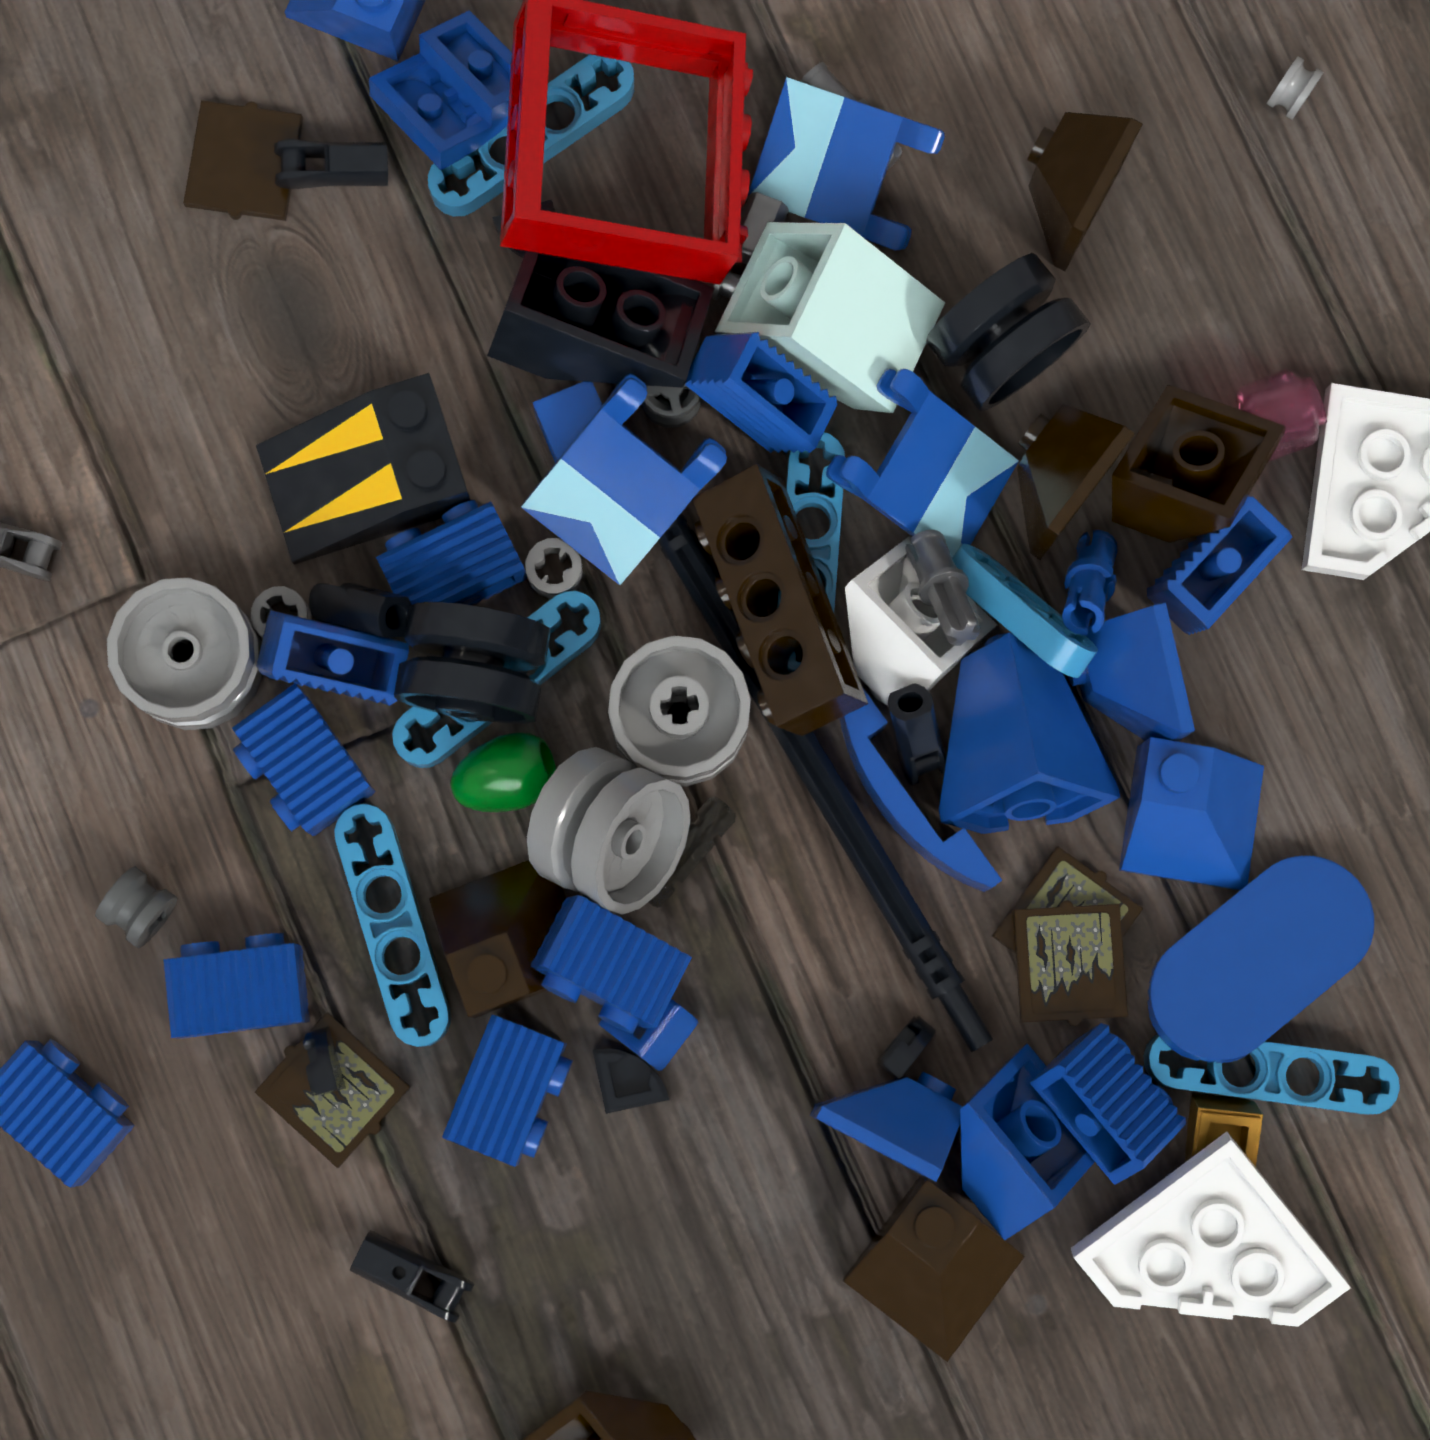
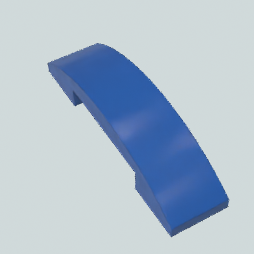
(957, 855)

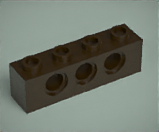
(826, 680)

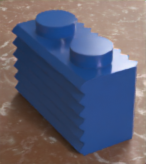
(761, 392)
(455, 562)
(1219, 568)
(330, 658)
(301, 760)
(610, 964)
(236, 988)
(506, 1092)
(1109, 1103)
(58, 1113)

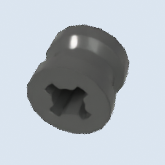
(677, 412)
(136, 907)

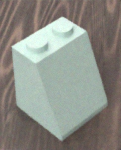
(833, 308)

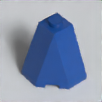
(1019, 744)

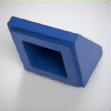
(661, 1043)

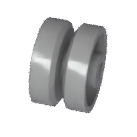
(155, 630)
(687, 674)
(608, 830)

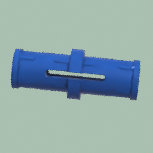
(1090, 582)

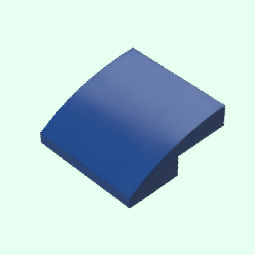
(450, 92)

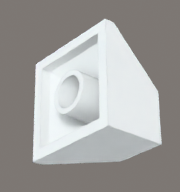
(897, 635)

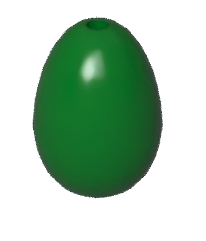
(503, 773)

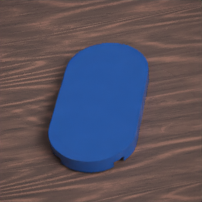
(1260, 959)

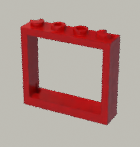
(644, 41)

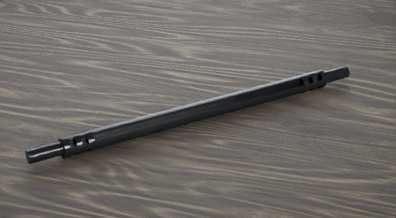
(835, 802)

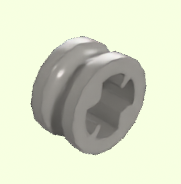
(1294, 88)
(536, 560)
(274, 595)

